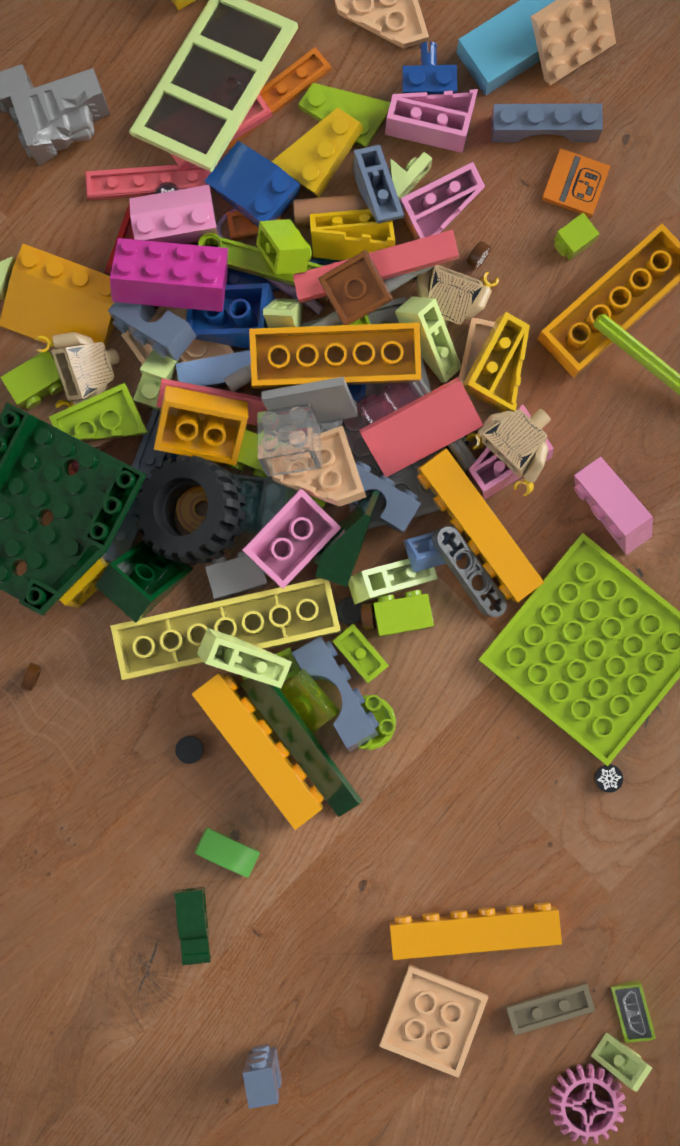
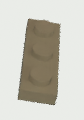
(550, 1008)

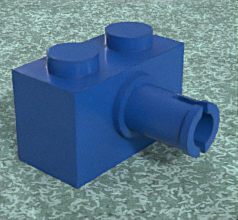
(429, 76)

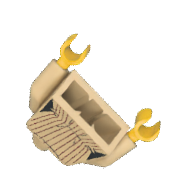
(455, 293)
(81, 365)
(516, 442)

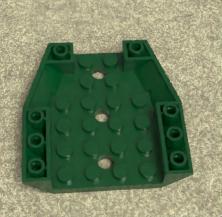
(83, 506)

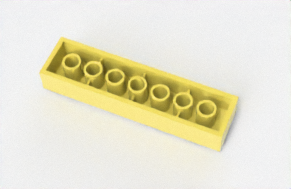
(259, 618)

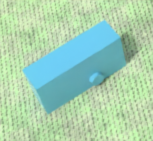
(502, 46)

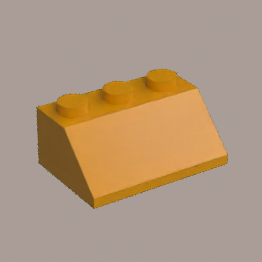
(201, 425)

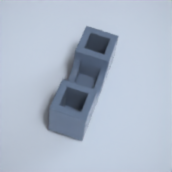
(167, 336)
(399, 505)
(262, 1076)

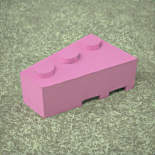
(432, 119)
(440, 202)
(491, 474)
(614, 505)

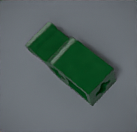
(192, 925)

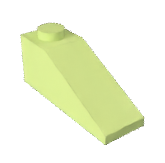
(283, 313)
(434, 337)
(387, 580)
(242, 658)

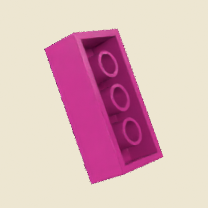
(169, 274)

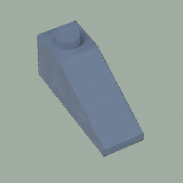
(376, 184)

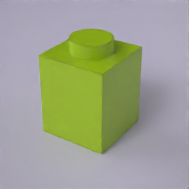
(575, 237)

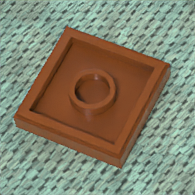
(355, 288)

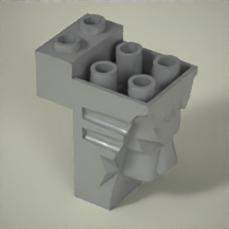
(52, 113)

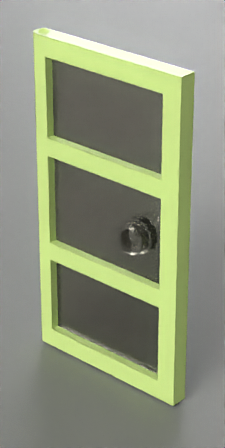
(213, 80)

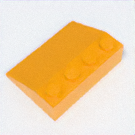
(56, 298)

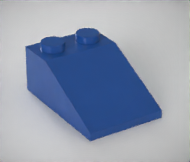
(253, 184)
(241, 312)

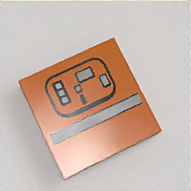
(576, 182)

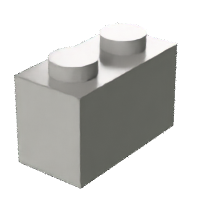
(234, 576)

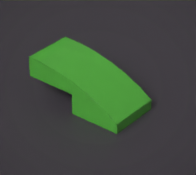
(227, 852)

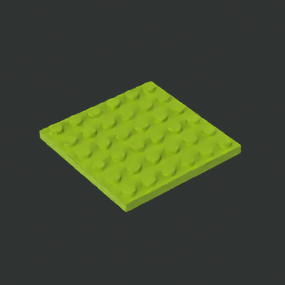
(591, 649)

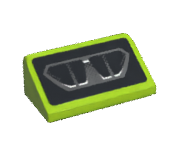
(633, 1012)

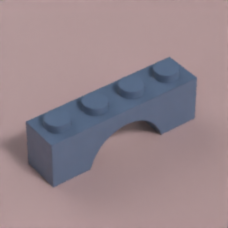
(571, 121)
(353, 723)

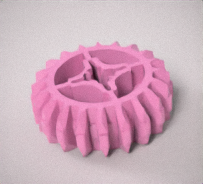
(609, 1108)

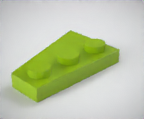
(369, 111)
(102, 416)

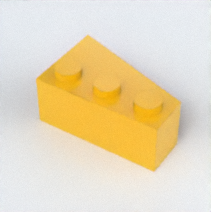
(320, 151)
(498, 366)

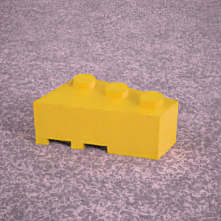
(348, 233)

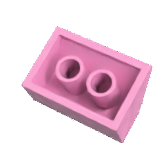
(173, 216)
(291, 538)

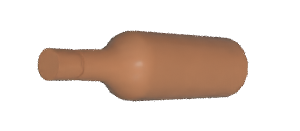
(308, 206)

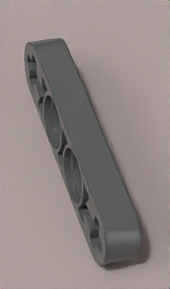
(466, 574)

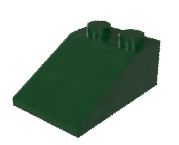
(342, 551)
(141, 580)

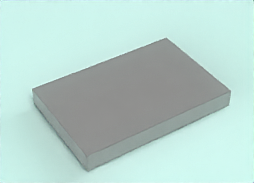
(329, 398)

